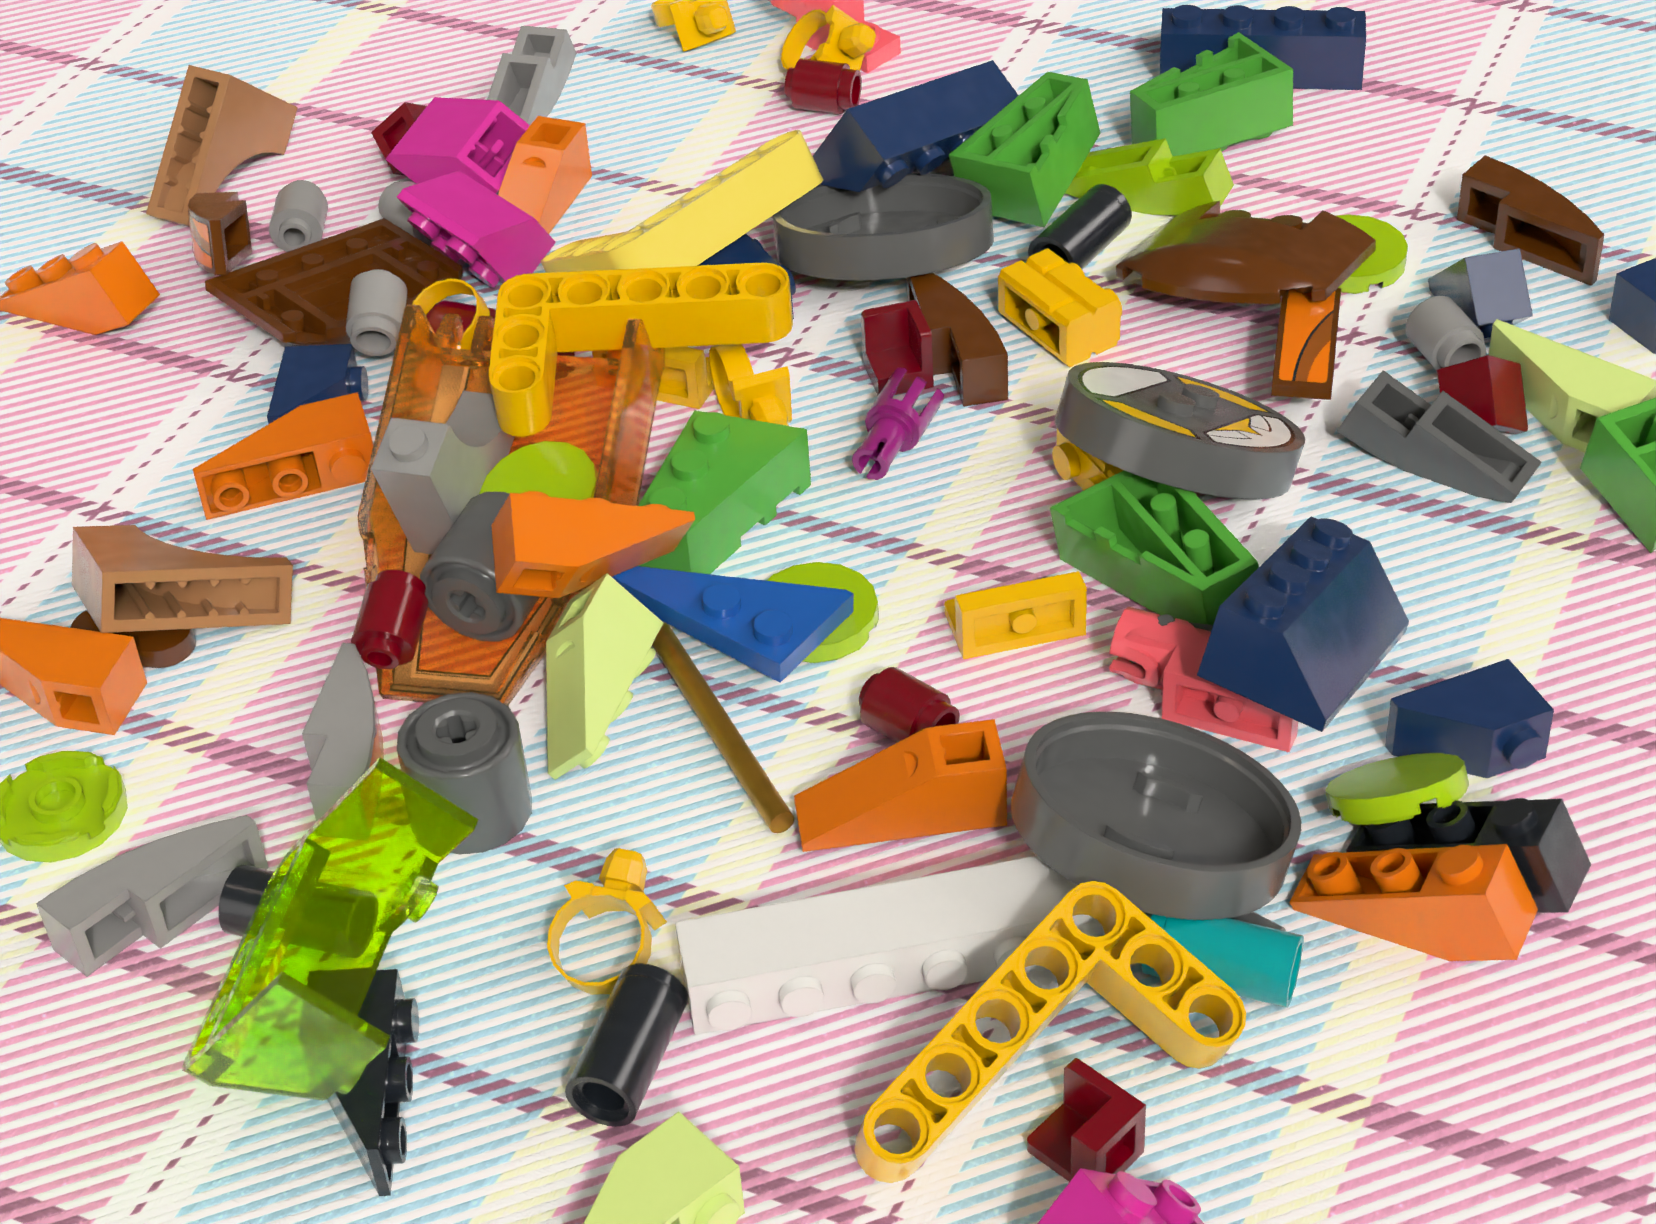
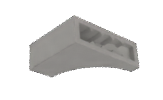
(438, 467)

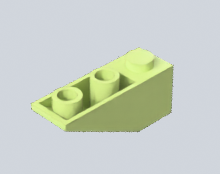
(1567, 386)
(590, 664)
(671, 1179)

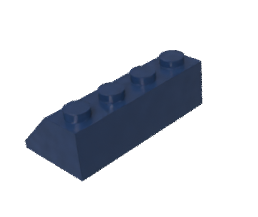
(1319, 45)
(911, 128)
(1306, 625)

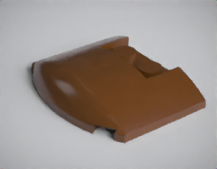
(1247, 257)
(307, 290)

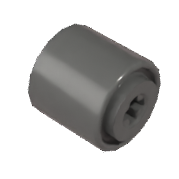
(463, 580)
(473, 757)

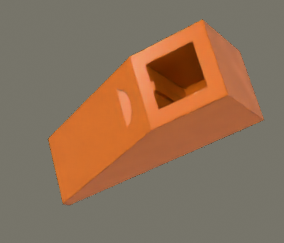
(548, 169)
(85, 293)
(293, 457)
(567, 544)
(71, 674)
(917, 788)
(1432, 900)

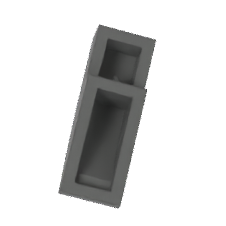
(1438, 441)

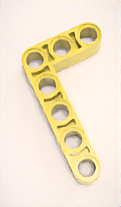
(704, 217)

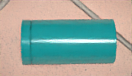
(1248, 957)

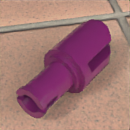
(894, 425)

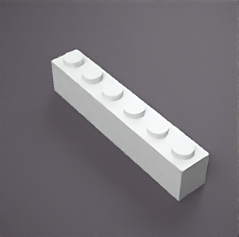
(864, 943)

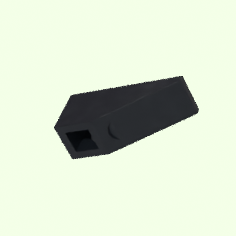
(1534, 830)
(373, 1105)

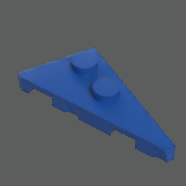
(748, 619)

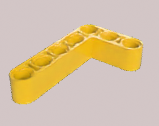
(590, 313)
(1028, 1010)

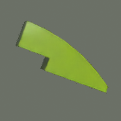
(1154, 178)

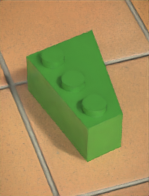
(1217, 101)
(1032, 148)
(1623, 466)
(731, 479)
(1152, 546)

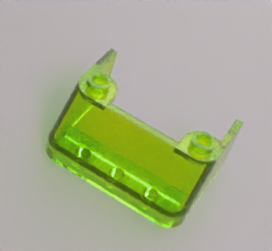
(316, 939)

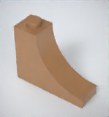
(213, 132)
(152, 585)

